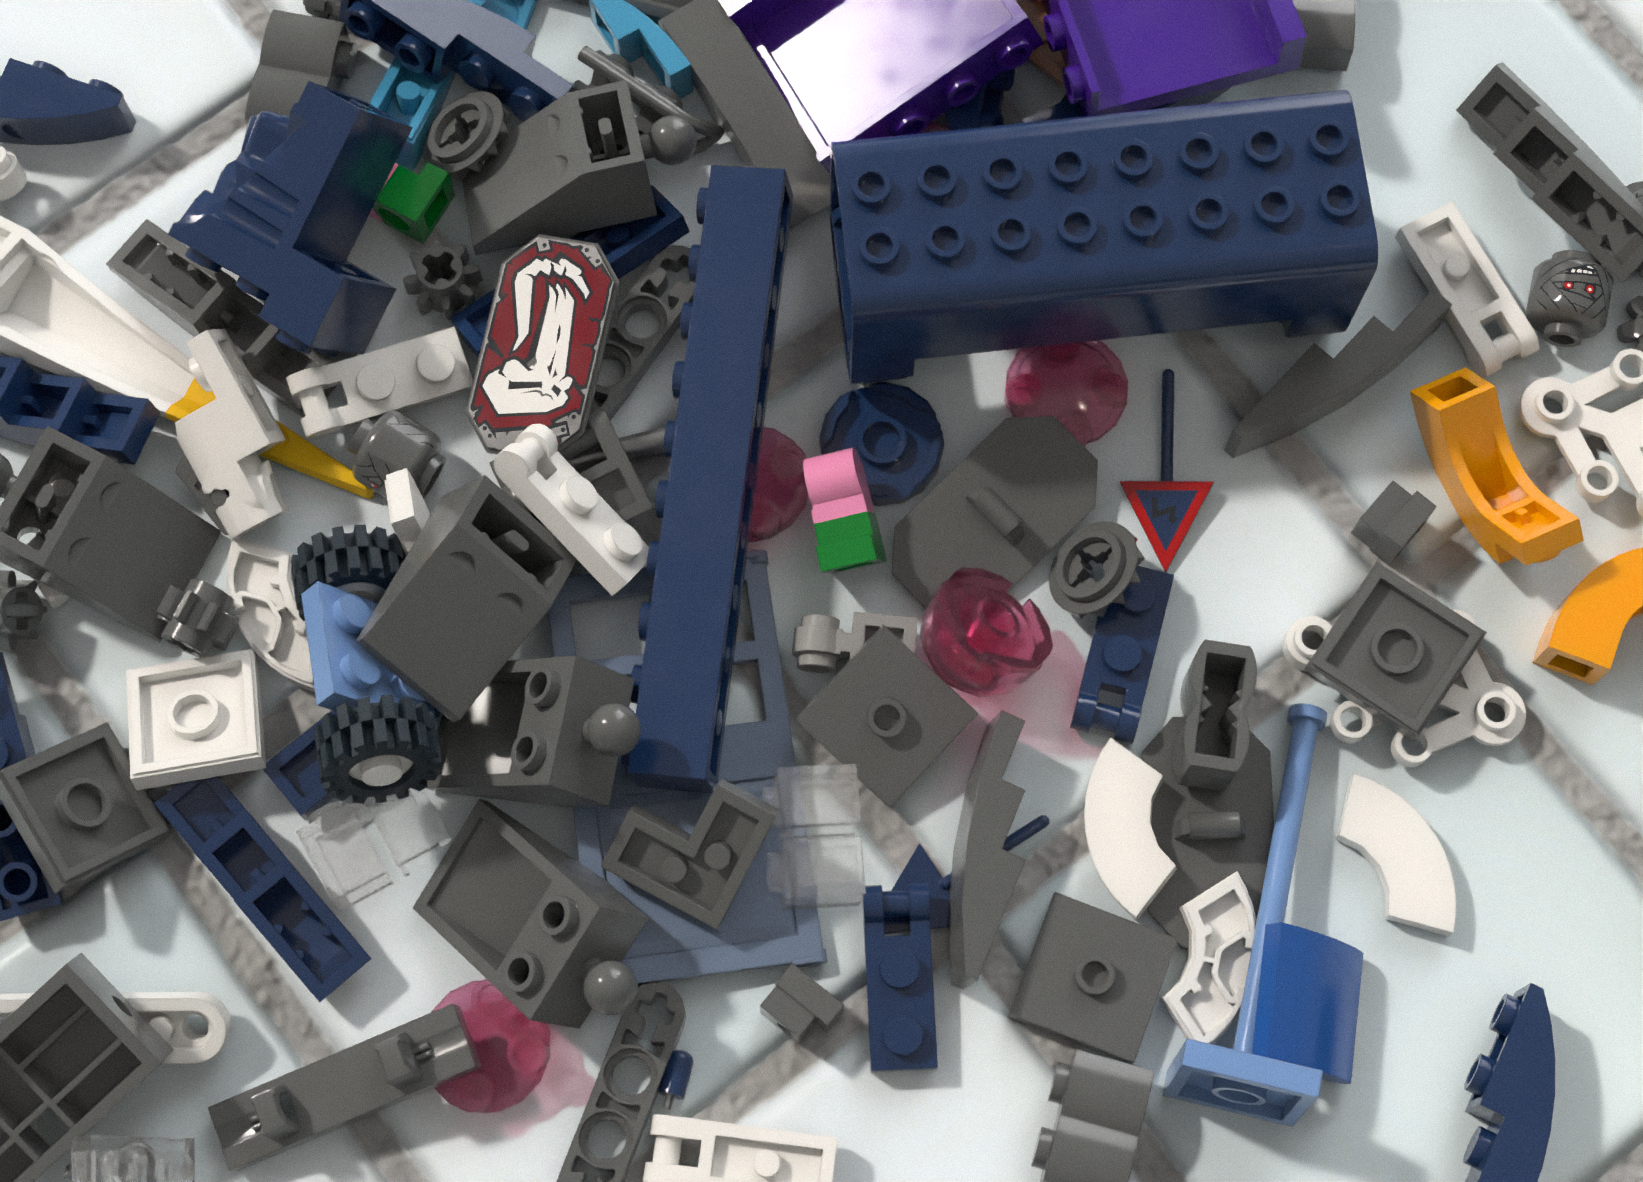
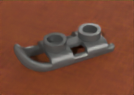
(652, 100)

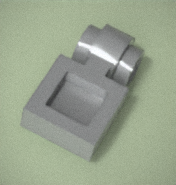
(822, 644)

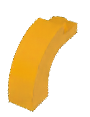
(1482, 475)
(1591, 619)

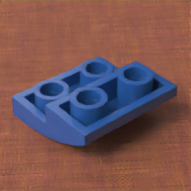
(1308, 1000)

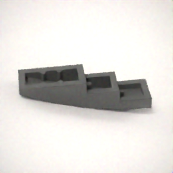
(747, 102)
(1559, 169)
(210, 300)
(1324, 384)
(981, 870)

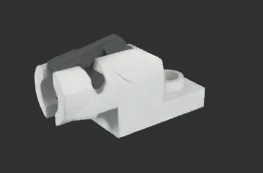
(226, 438)

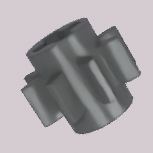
(442, 263)
(19, 610)
(197, 618)

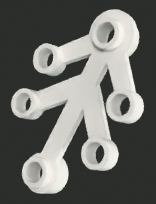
(1619, 430)
(1464, 702)

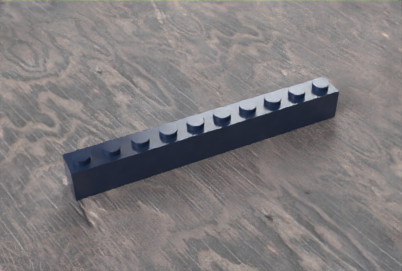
(710, 480)

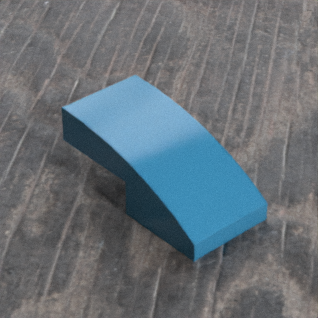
(636, 36)

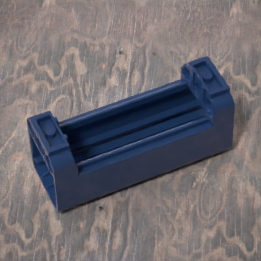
(1100, 229)

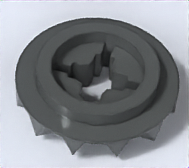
(447, 138)
(1071, 574)

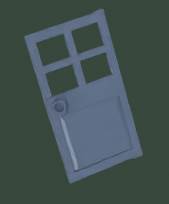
(755, 928)

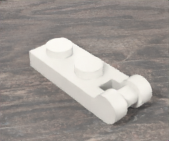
(1461, 272)
(382, 382)
(571, 508)
(738, 1153)

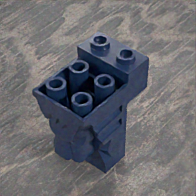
(293, 214)

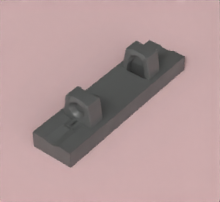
(345, 1087)

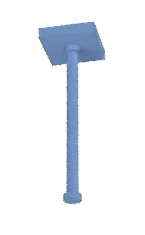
(1235, 1077)

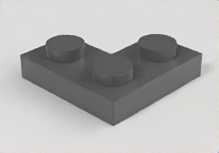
(696, 869)

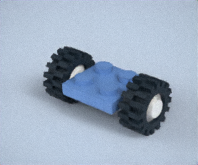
(382, 727)

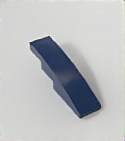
(70, 405)
(264, 884)

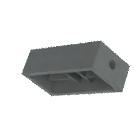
(69, 1051)

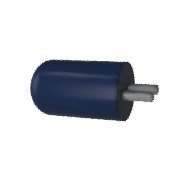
(676, 1077)

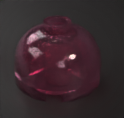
(982, 635)

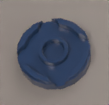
(893, 435)

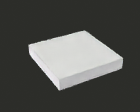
(195, 719)

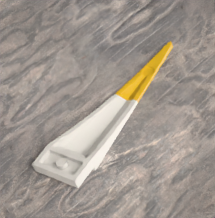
(78, 331)

